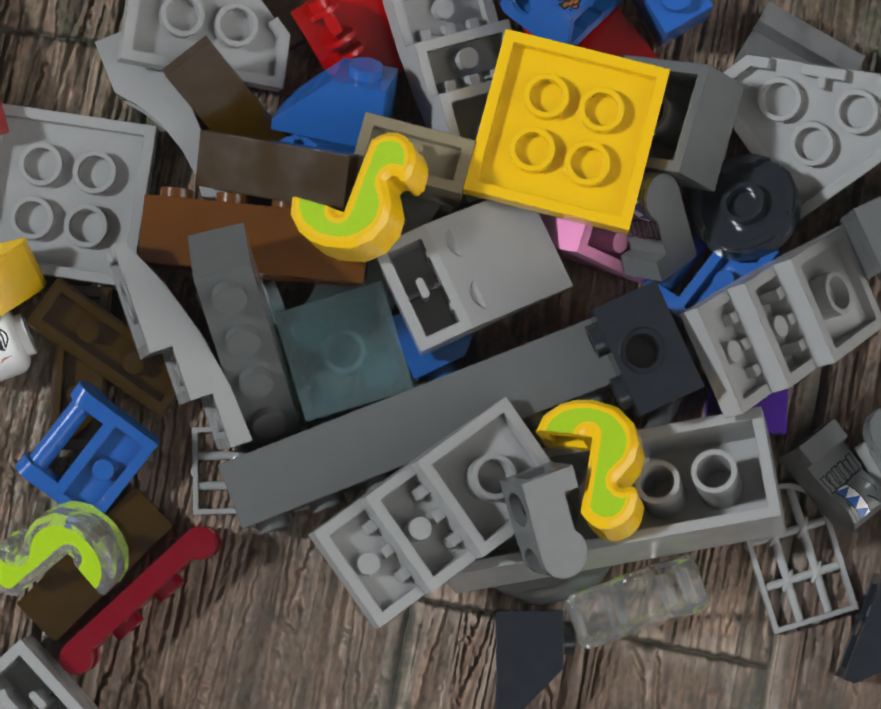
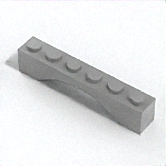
(159, 100)

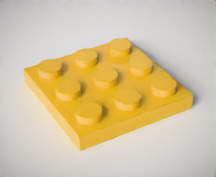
(566, 131)

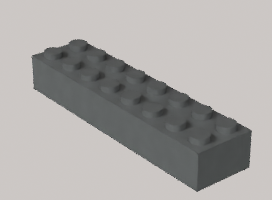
(385, 436)

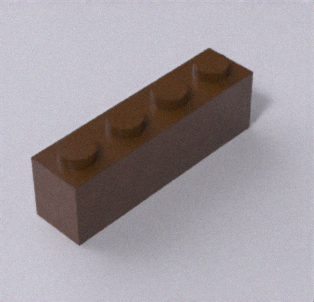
(273, 236)

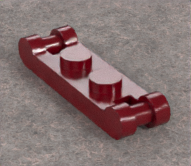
(123, 614)

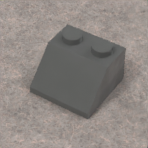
(693, 122)

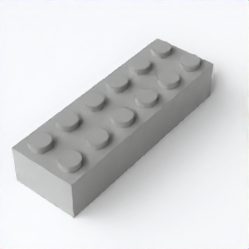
(699, 488)

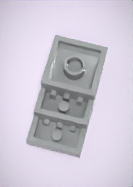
(448, 59)
(783, 321)
(165, 328)
(430, 515)

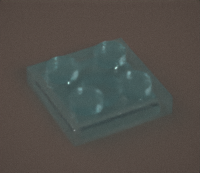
(343, 351)

